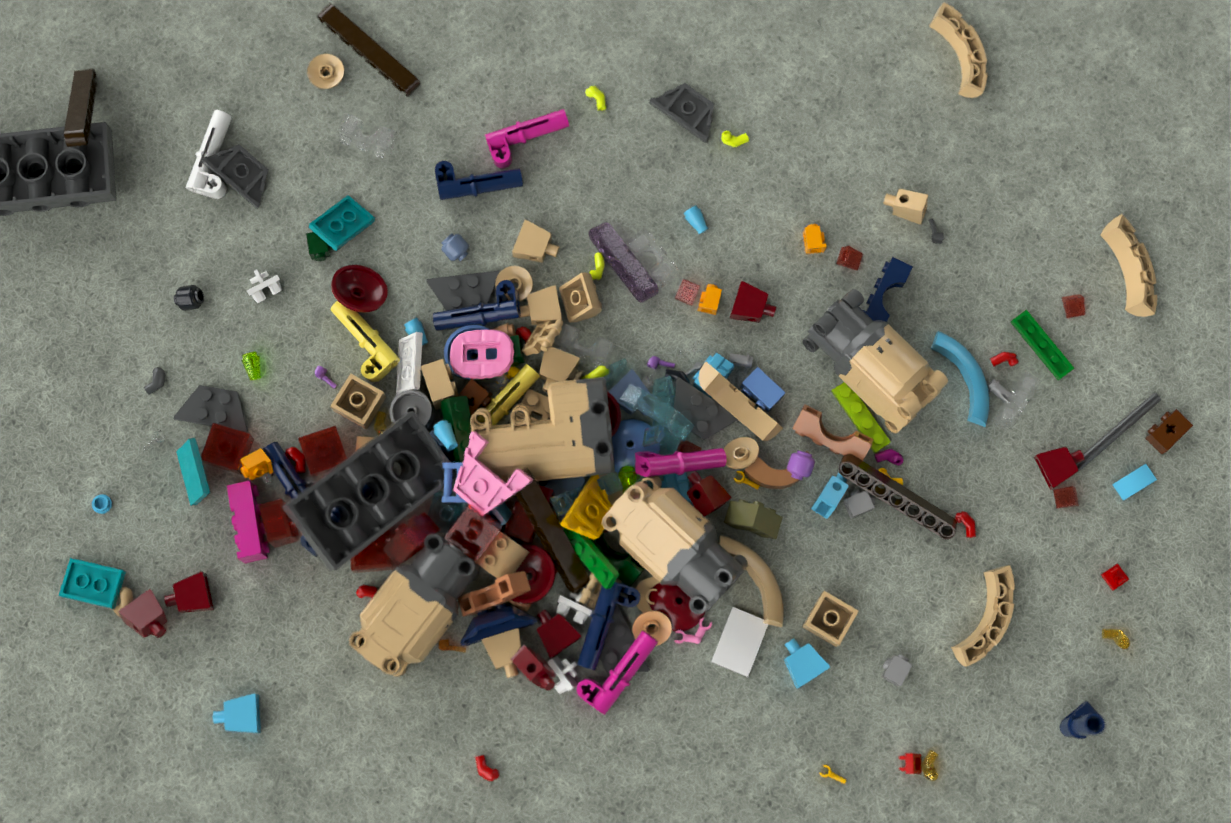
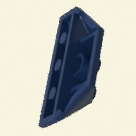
(496, 622)

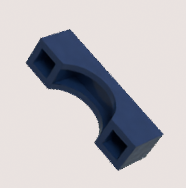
(895, 275)

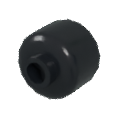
(189, 297)

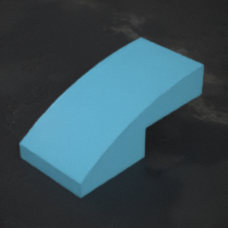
(1134, 482)

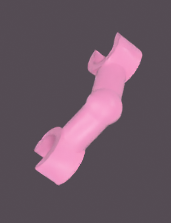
(693, 638)

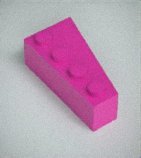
(247, 522)

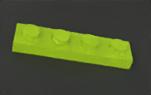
(860, 416)

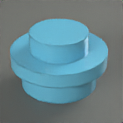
(101, 504)

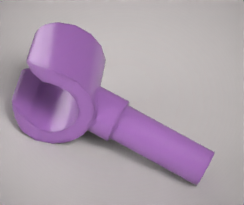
(655, 361)
(320, 373)

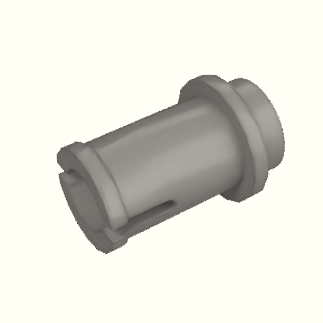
(741, 360)
(998, 389)

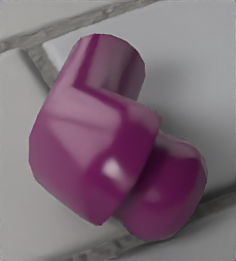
(889, 455)

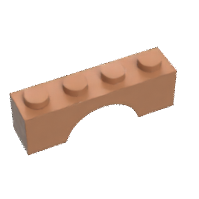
(810, 424)
(504, 589)

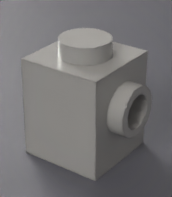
(859, 503)
(896, 669)

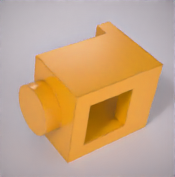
(813, 239)
(710, 299)
(256, 464)

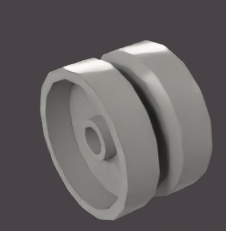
(413, 401)

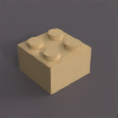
(438, 382)
(358, 401)
(830, 619)

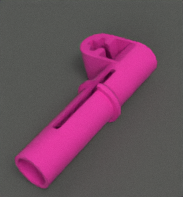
(521, 133)
(653, 464)
(606, 695)

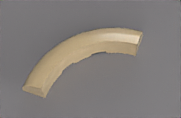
(967, 46)
(1135, 266)
(737, 403)
(763, 579)
(995, 618)

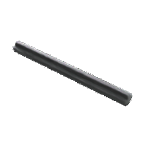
(1119, 429)

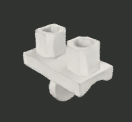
(257, 292)
(565, 605)
(565, 672)

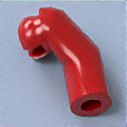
(524, 333)
(1004, 357)
(297, 456)
(968, 521)
(366, 591)
(485, 771)

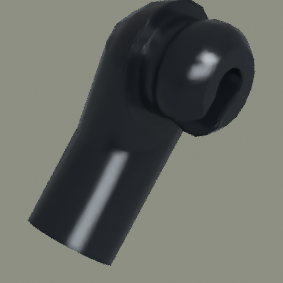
(674, 374)

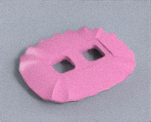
(481, 341)

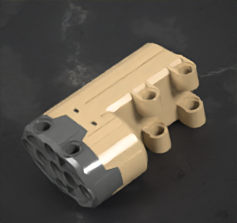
(566, 446)

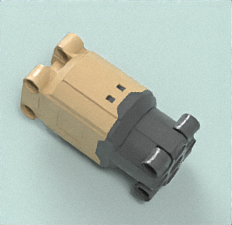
(875, 361)
(674, 542)
(414, 607)

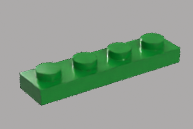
(1042, 345)
(593, 558)

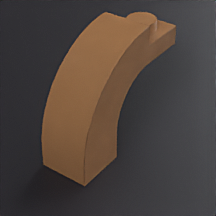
(768, 477)

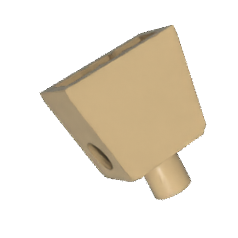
(908, 205)
(534, 243)
(542, 306)
(557, 366)
(502, 649)

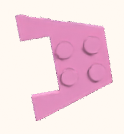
(480, 485)

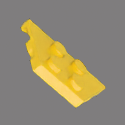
(588, 510)

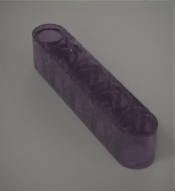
(623, 262)

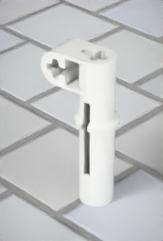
(211, 145)

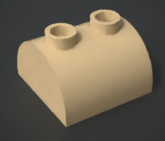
(580, 298)
(502, 556)

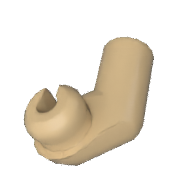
(126, 597)

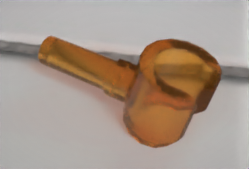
(444, 645)

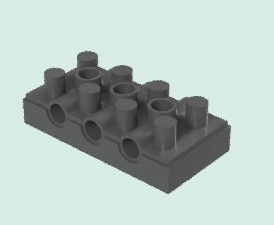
(44, 152)
(391, 494)

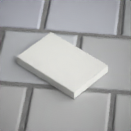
(410, 363)
(739, 642)

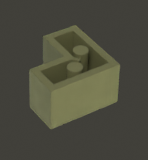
(753, 518)

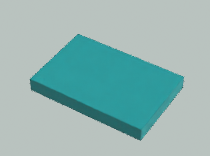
(341, 222)
(193, 471)
(92, 583)

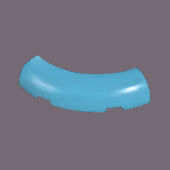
(971, 373)

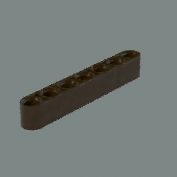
(369, 49)
(80, 108)
(894, 488)
(552, 535)

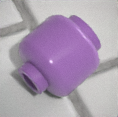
(800, 464)

